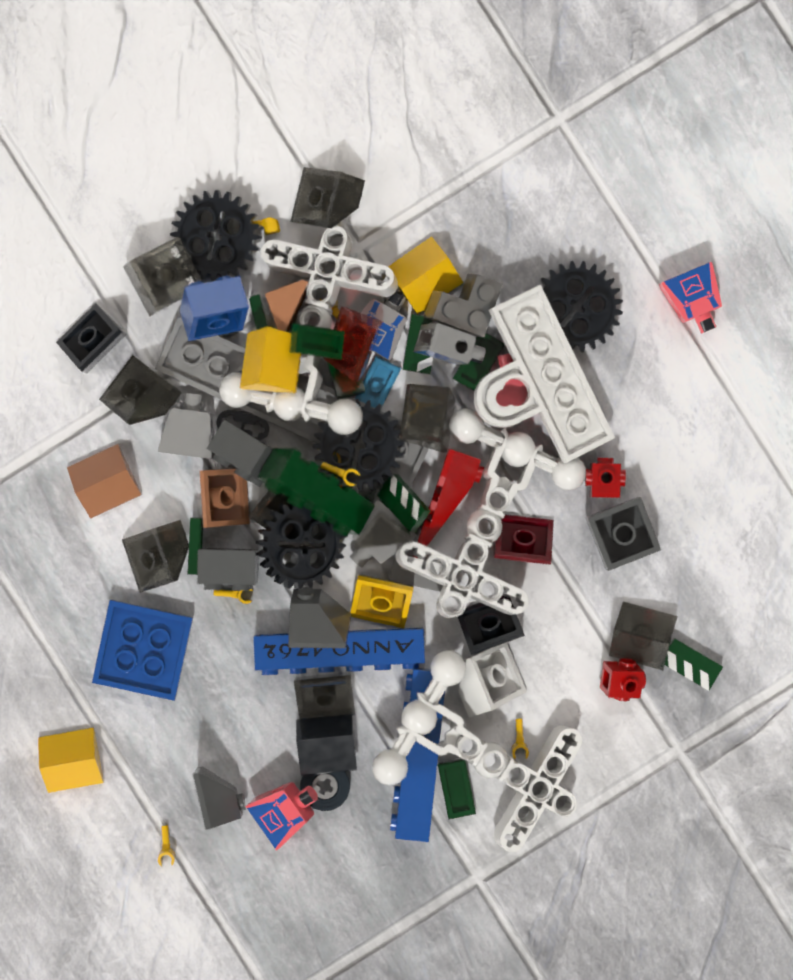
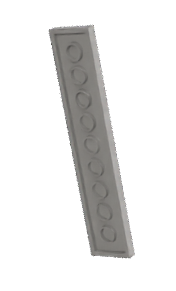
(210, 359)

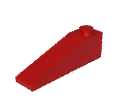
(453, 484)

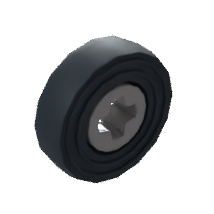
(330, 799)

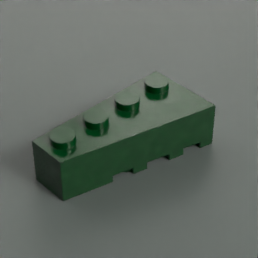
(315, 491)

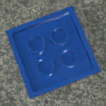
(142, 650)

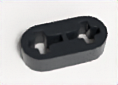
(245, 419)

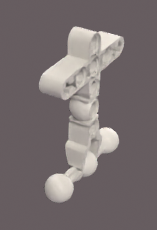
(343, 415)
(517, 451)
(421, 717)

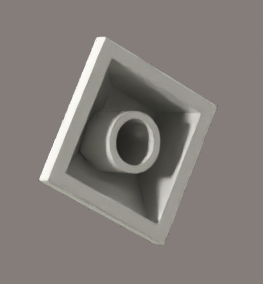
(490, 680)

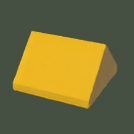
(424, 271)
(269, 362)
(381, 601)
(69, 760)

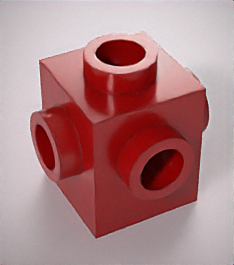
(610, 489)
(622, 679)

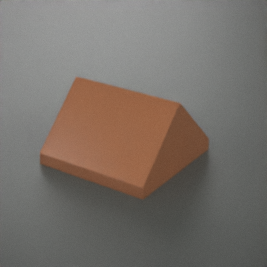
(286, 303)
(103, 481)
(224, 498)

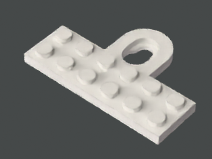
(551, 376)

